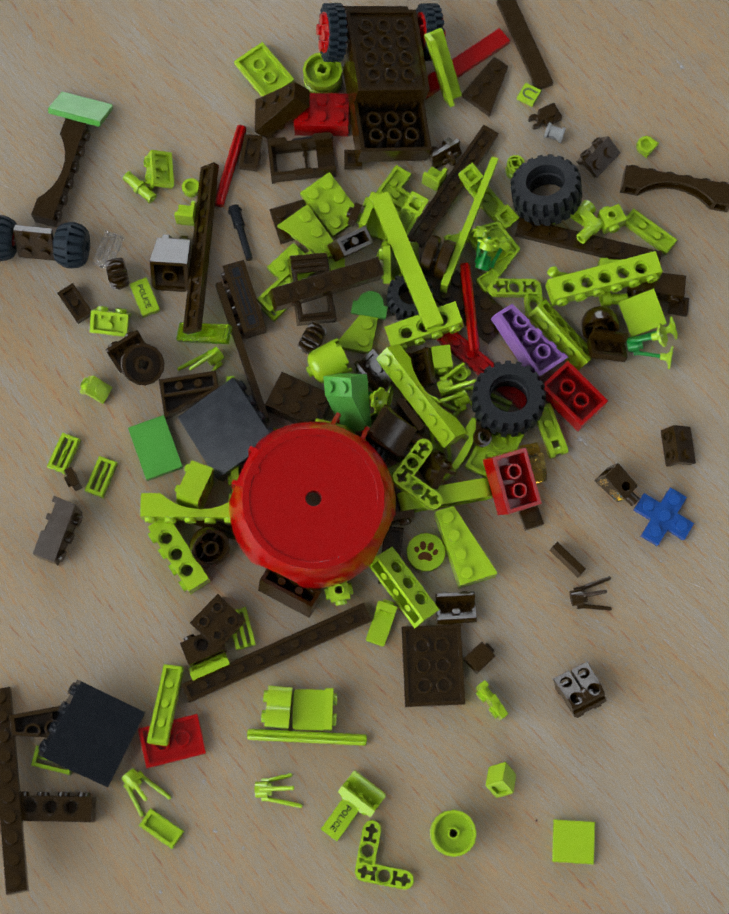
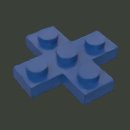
(663, 516)

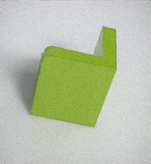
(434, 178)
(186, 214)
(500, 780)

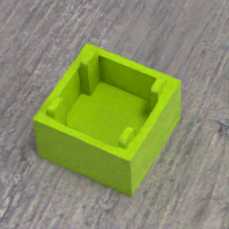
(195, 485)

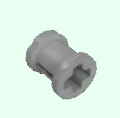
(554, 132)

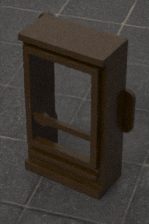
(325, 157)
(306, 264)

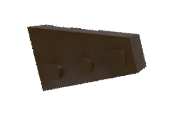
(185, 391)

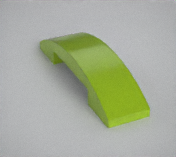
(491, 205)
(410, 211)
(470, 428)

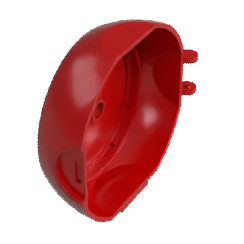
(303, 541)

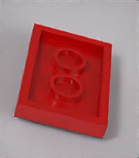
(184, 743)

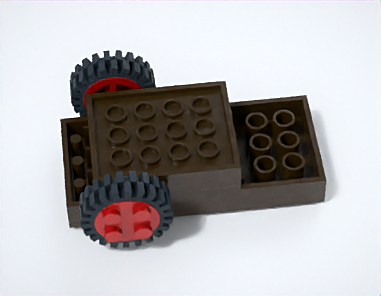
(383, 75)

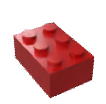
(325, 114)
(573, 396)
(512, 481)

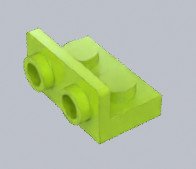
(159, 169)
(109, 321)

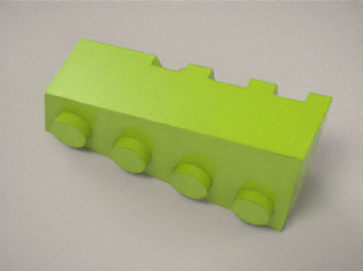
(464, 553)

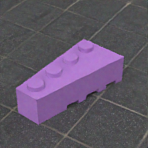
(526, 341)

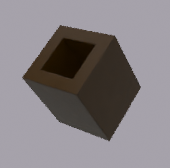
(479, 657)

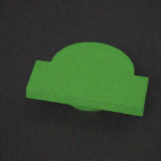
(370, 304)

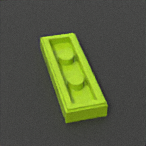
(649, 232)

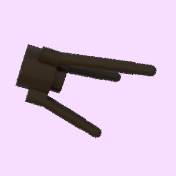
(579, 597)

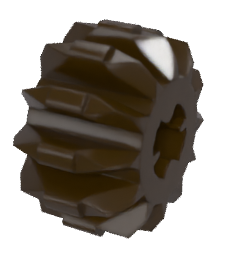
(117, 273)
(312, 337)

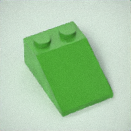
(349, 397)

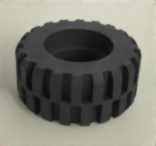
(546, 171)
(514, 376)

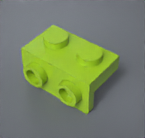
(361, 793)

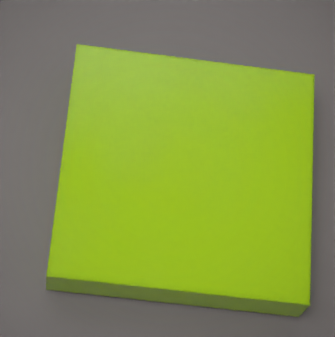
(642, 312)
(573, 841)

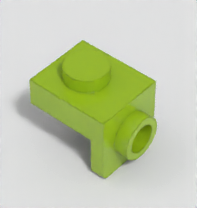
(95, 388)

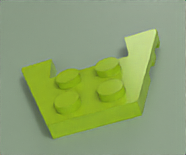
(504, 260)

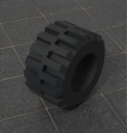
(395, 304)

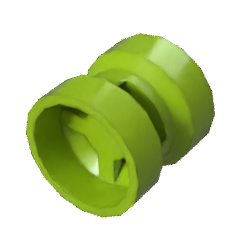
(513, 164)

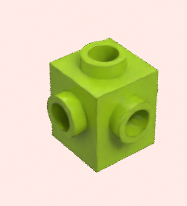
(611, 218)
(342, 598)

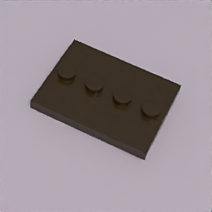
(433, 665)

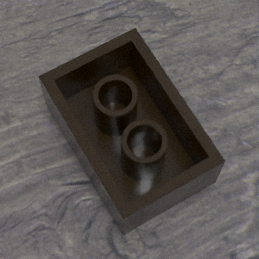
(297, 400)

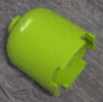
(327, 361)

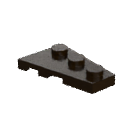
(486, 86)

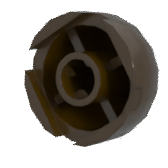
(599, 318)
(209, 546)

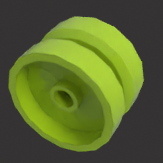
(321, 75)
(455, 845)

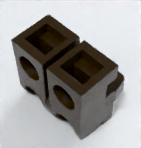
(580, 691)

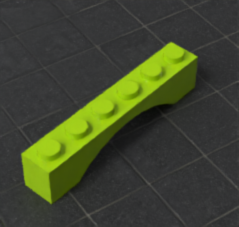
(441, 423)
(157, 507)

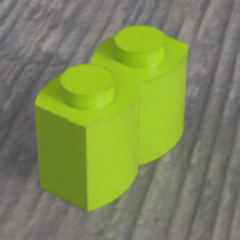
(277, 707)

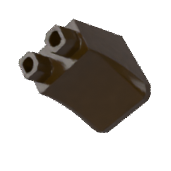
(170, 263)
(393, 434)

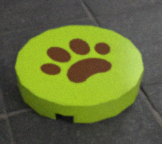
(425, 552)

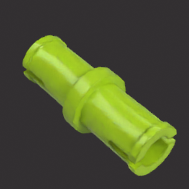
(139, 187)

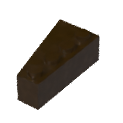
(34, 722)

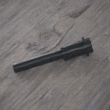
(238, 222)

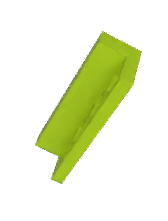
(443, 66)
(560, 335)

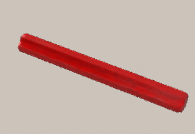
(230, 165)
(469, 305)

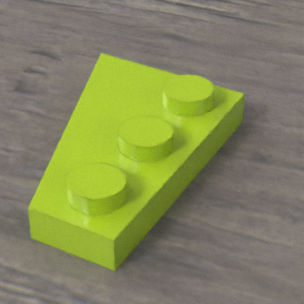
(307, 230)

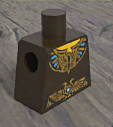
(618, 484)

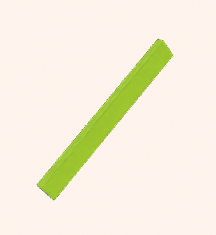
(468, 224)
(407, 261)

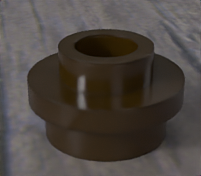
(486, 437)

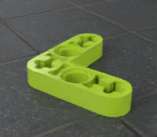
(527, 294)
(411, 480)
(370, 862)

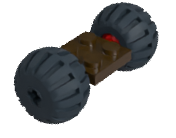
(67, 247)

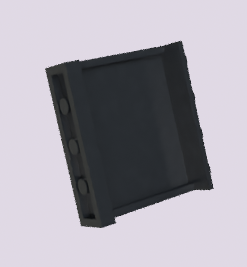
(225, 426)
(91, 733)

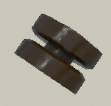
(433, 256)
(153, 364)

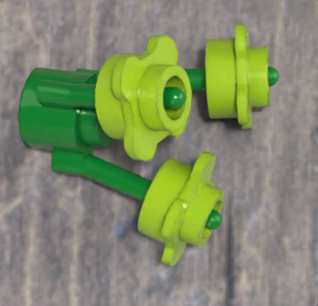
(487, 244)

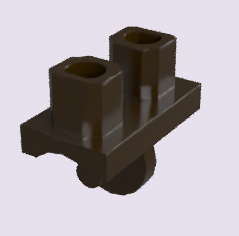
(446, 154)

